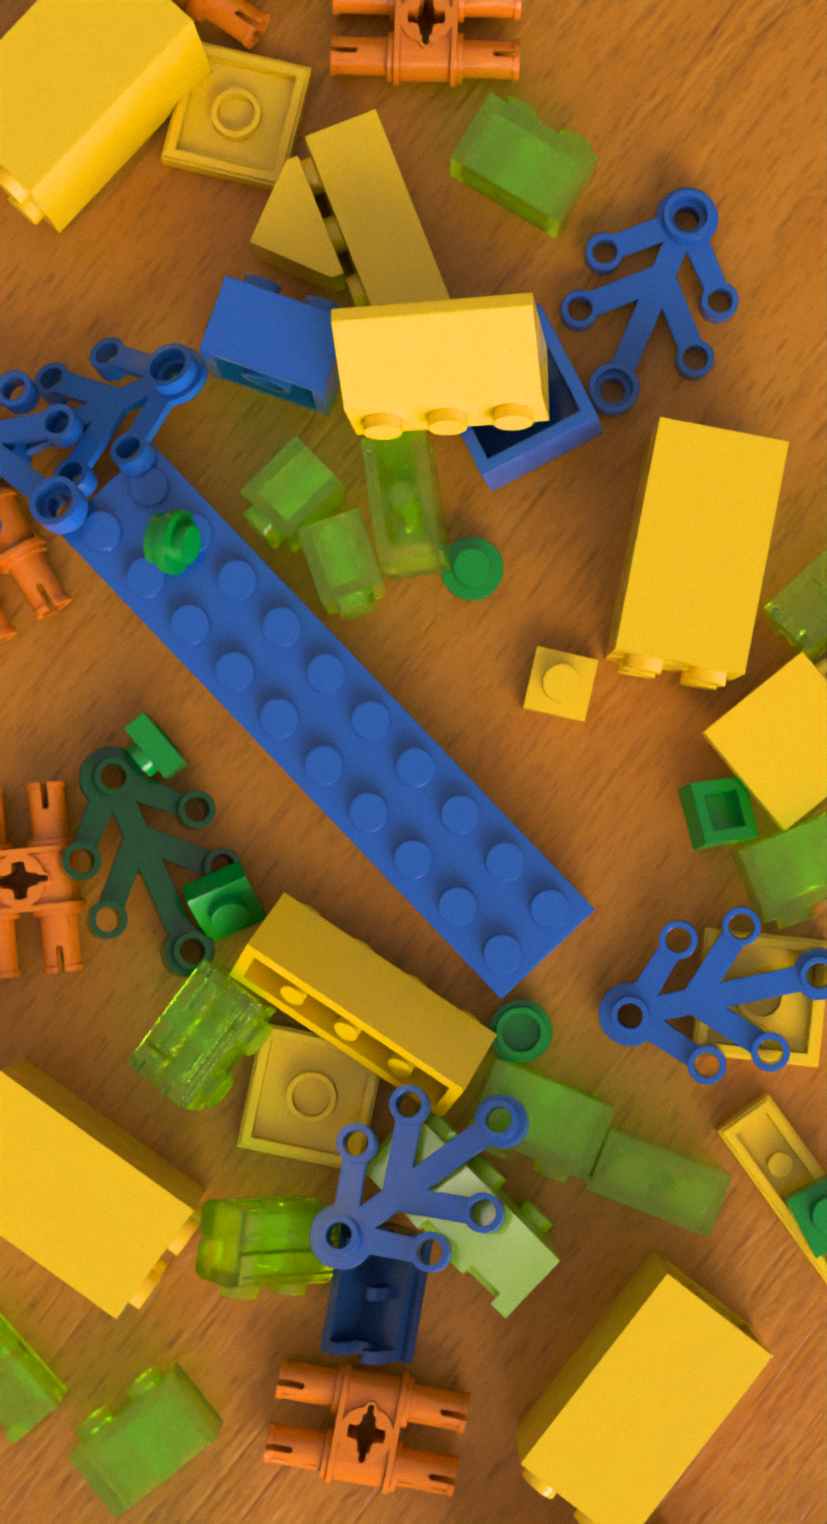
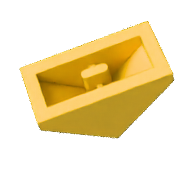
(294, 234)

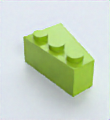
(504, 1261)

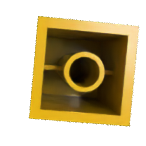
(85, 94)
(696, 553)
(87, 1193)
(639, 1397)

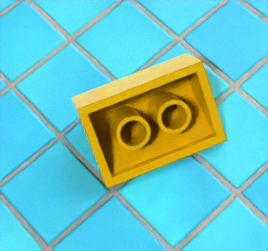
(442, 365)

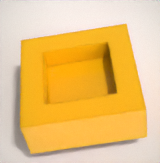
(560, 684)

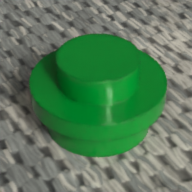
(171, 541)
(475, 569)
(521, 1030)

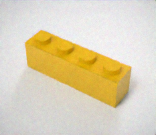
(371, 214)
(362, 1003)

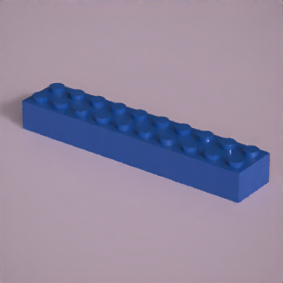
(334, 730)

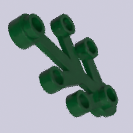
(142, 851)

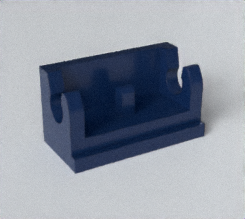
(376, 1305)

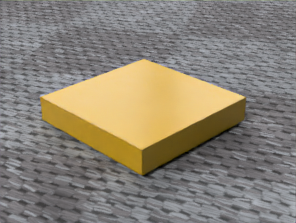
(239, 118)
(779, 741)
(791, 1014)
(304, 1096)

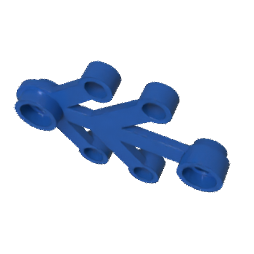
(655, 291)
(165, 380)
(44, 493)
(707, 998)
(409, 1186)

